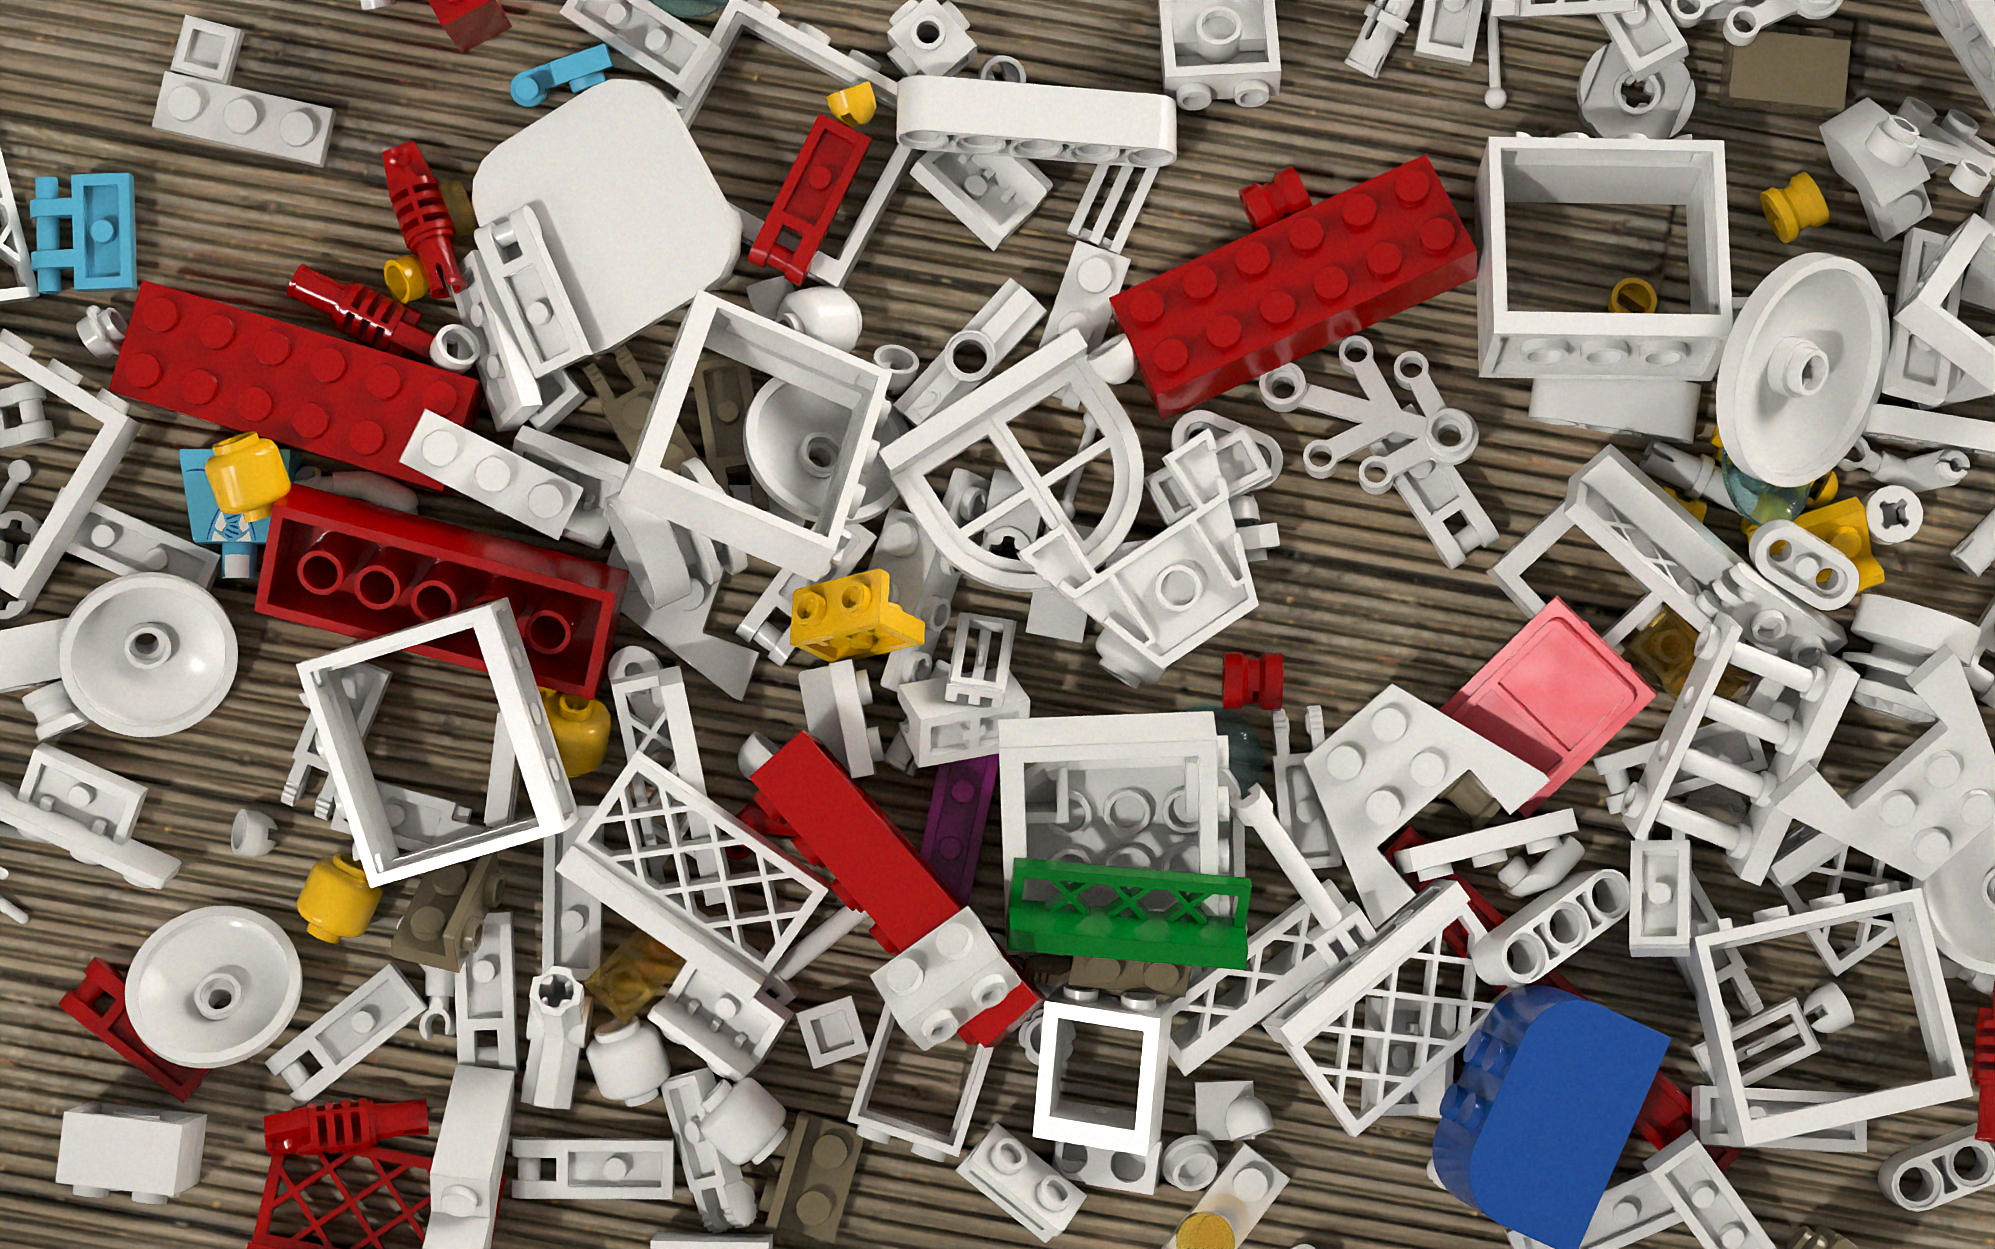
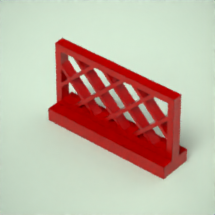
(277, 1171)

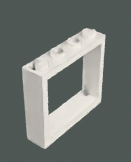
(812, 48)
(791, 358)
(89, 478)
(524, 716)
(1117, 738)
(1928, 990)

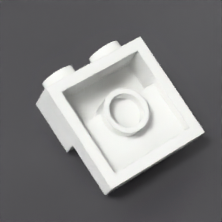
(1219, 51)

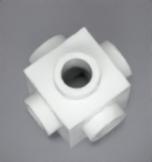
(944, 22)

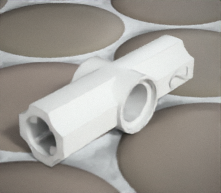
(993, 329)

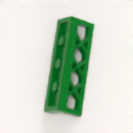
(1124, 932)

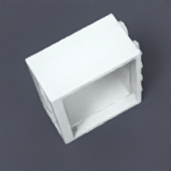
(1605, 172)

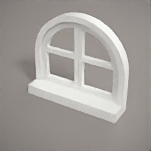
(986, 414)

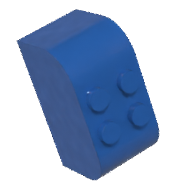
(1544, 1111)

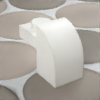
(1890, 194)

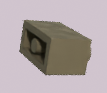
(1786, 73)

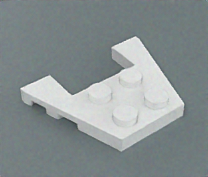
(1175, 584)
(683, 623)
(1390, 767)
(1926, 798)

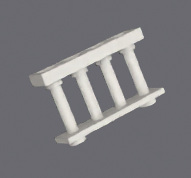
(1797, 740)

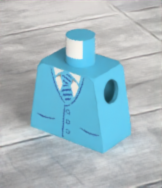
(216, 528)

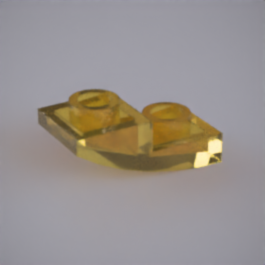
(1667, 654)
(634, 974)

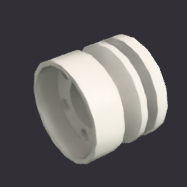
(662, 551)
(1902, 641)

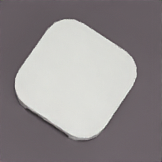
(618, 207)
(1123, 817)

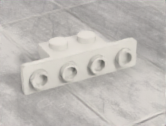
(921, 576)
(85, 813)

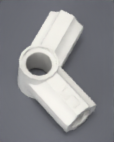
(557, 1030)

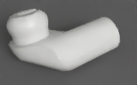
(1546, 873)

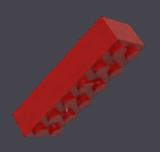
(1295, 286)
(285, 382)
(385, 570)
(874, 865)

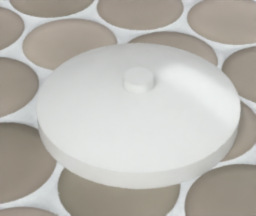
(1802, 369)

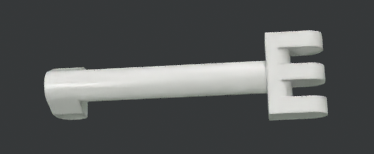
(1334, 923)
(807, 951)

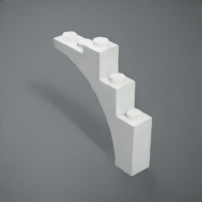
(470, 1159)

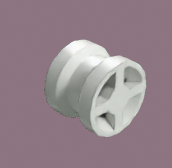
(1882, 520)
(54, 712)

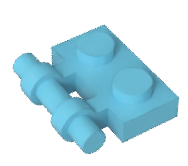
(579, 70)
(102, 233)

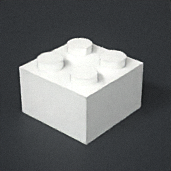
(131, 1150)

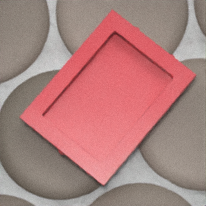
(1551, 696)

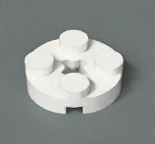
(1605, 108)

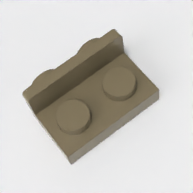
(449, 913)
(814, 1176)

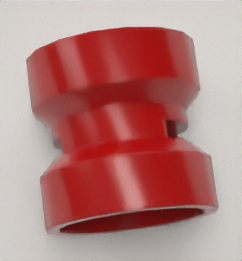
(1274, 201)
(1252, 681)

